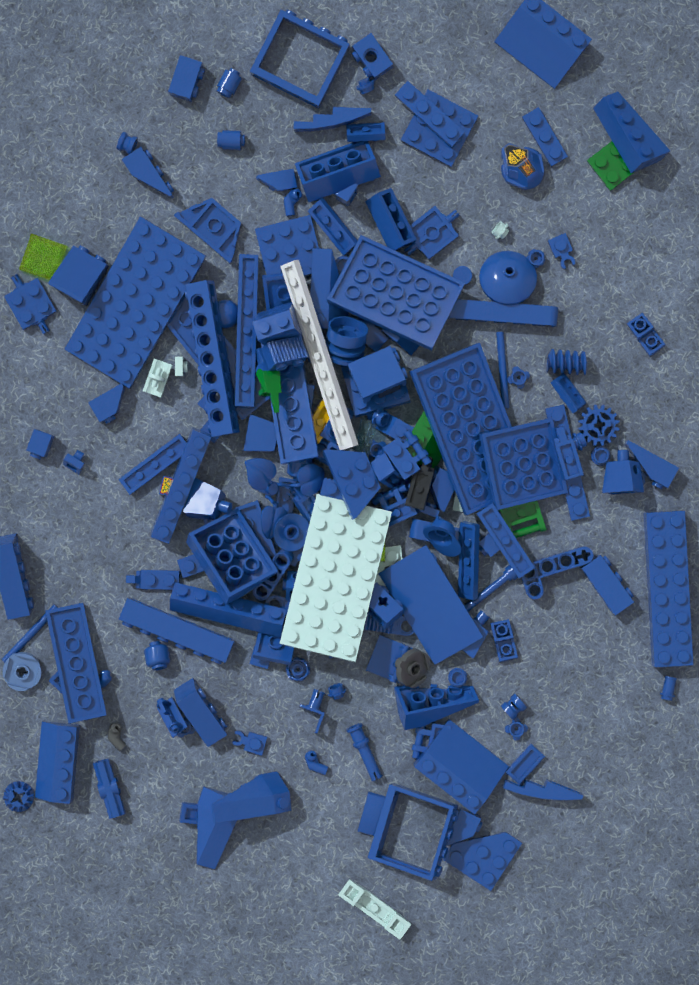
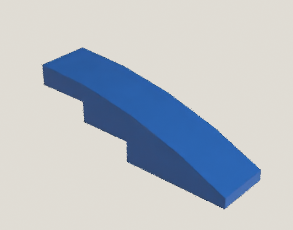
(340, 117)
(549, 791)

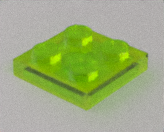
(42, 257)

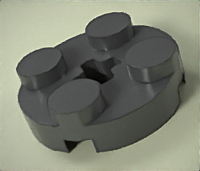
(406, 662)

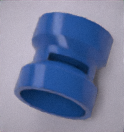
(510, 709)

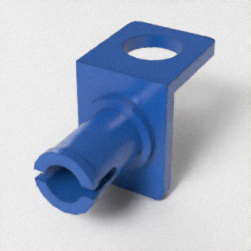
(314, 706)

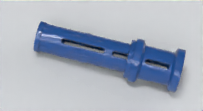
(361, 743)

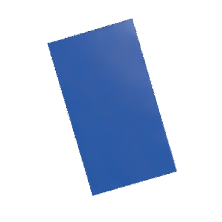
(431, 605)

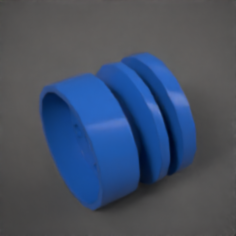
(346, 339)

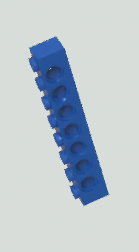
(219, 366)

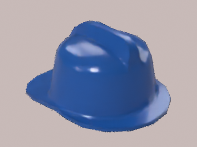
(442, 537)

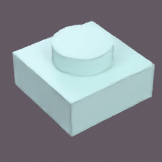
(180, 366)

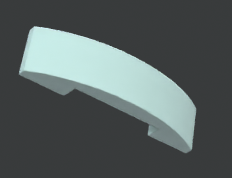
(375, 908)

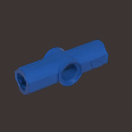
(108, 788)

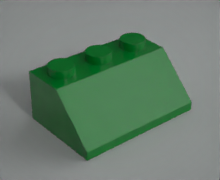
(426, 440)

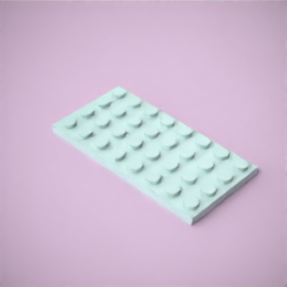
(335, 579)

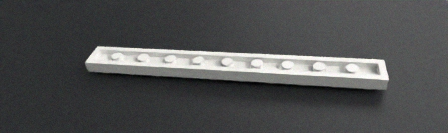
(319, 355)

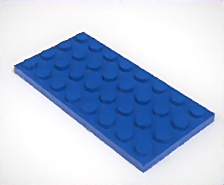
(135, 302)
(459, 406)

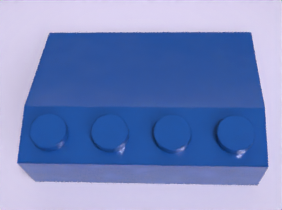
(543, 41)
(231, 556)
(461, 766)

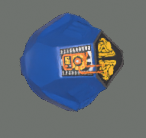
(522, 166)

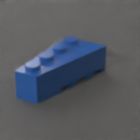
(13, 583)

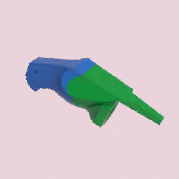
(269, 380)

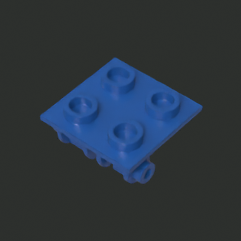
(384, 658)

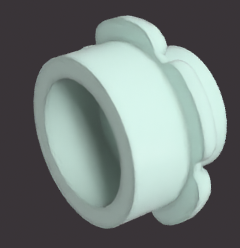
(500, 230)

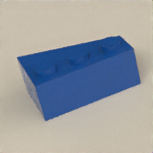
(200, 712)

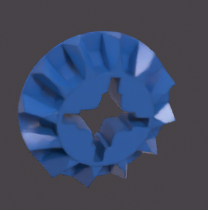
(19, 787)

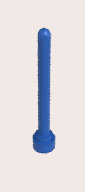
(508, 574)

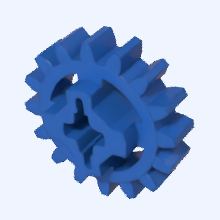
(606, 423)

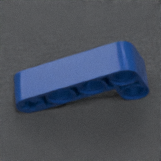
(556, 568)

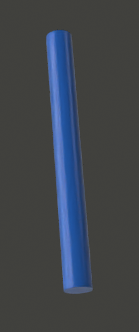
(502, 369)
(28, 636)

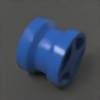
(127, 143)

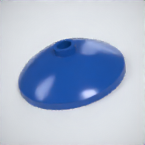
(505, 287)

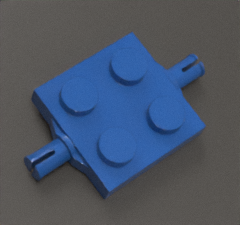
(432, 232)
(30, 304)

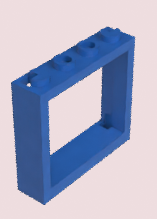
(285, 86)
(383, 826)

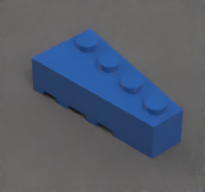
(630, 133)

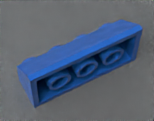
(337, 170)
(57, 762)

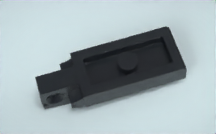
(420, 487)

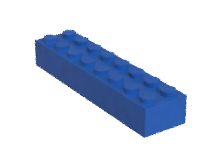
(668, 588)

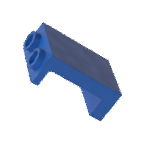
(377, 373)

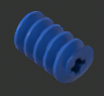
(566, 361)

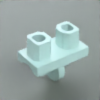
(157, 378)

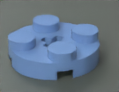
(15, 662)

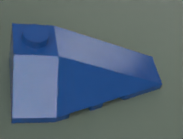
(323, 278)
(426, 705)
(257, 798)
(211, 836)

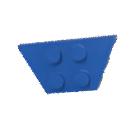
(213, 226)
(353, 478)

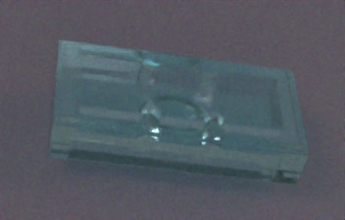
(365, 436)

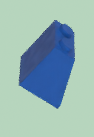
(79, 274)
(276, 324)

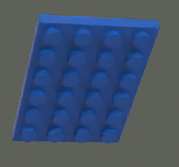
(396, 292)

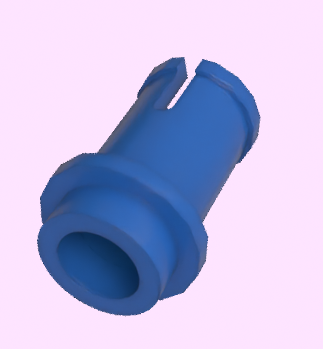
(668, 688)

